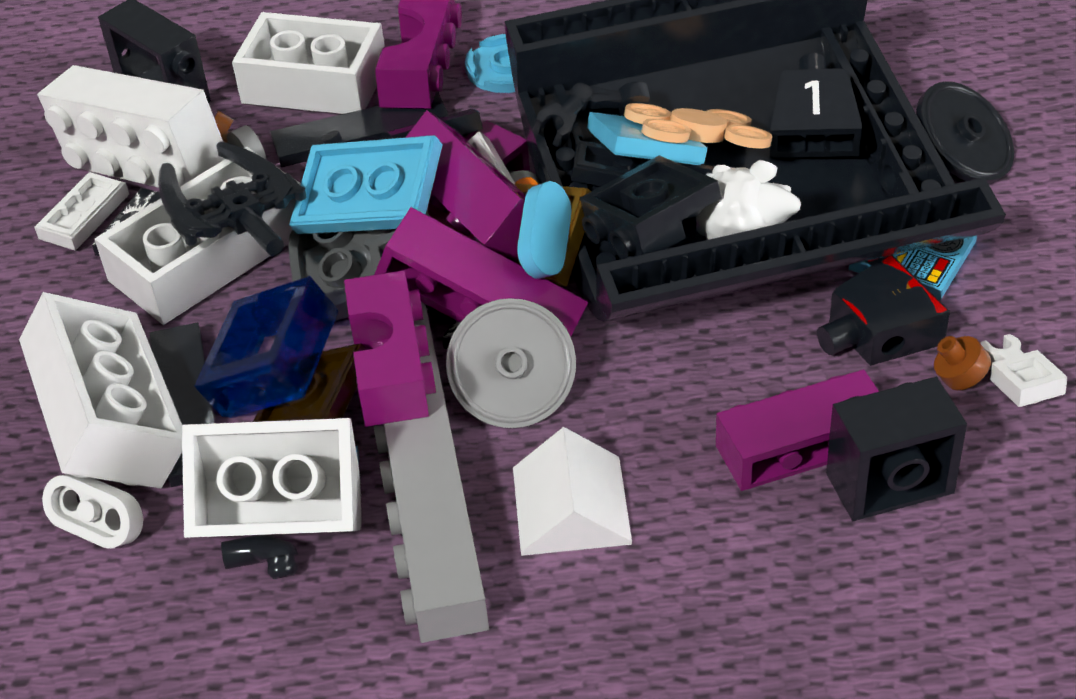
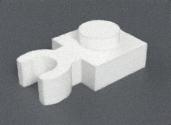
(1024, 376)

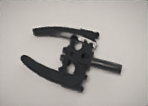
(234, 204)

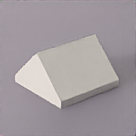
(570, 497)

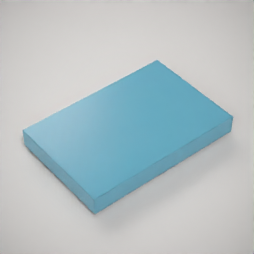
(365, 184)

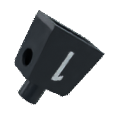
(815, 112)

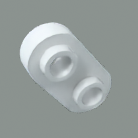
(96, 514)

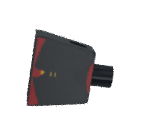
(883, 315)

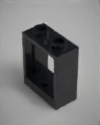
(152, 36)

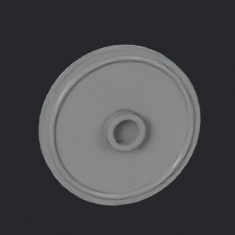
(511, 363)

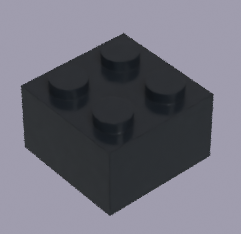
(895, 448)

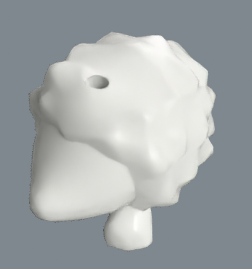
(746, 201)

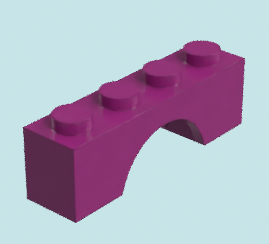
(414, 70)

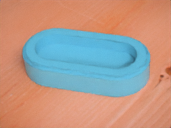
(544, 230)

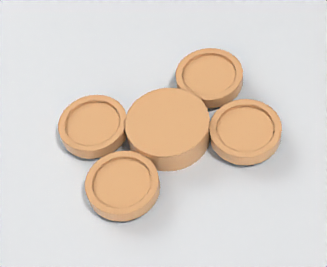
(697, 125)

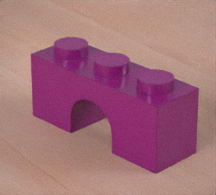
(390, 370)

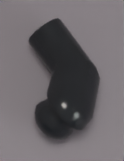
(259, 549)

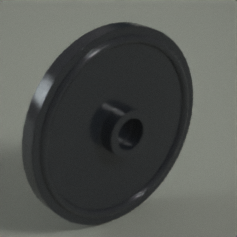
(966, 132)

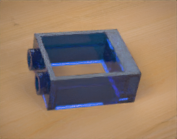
(235, 370)

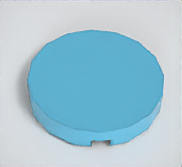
(483, 69)

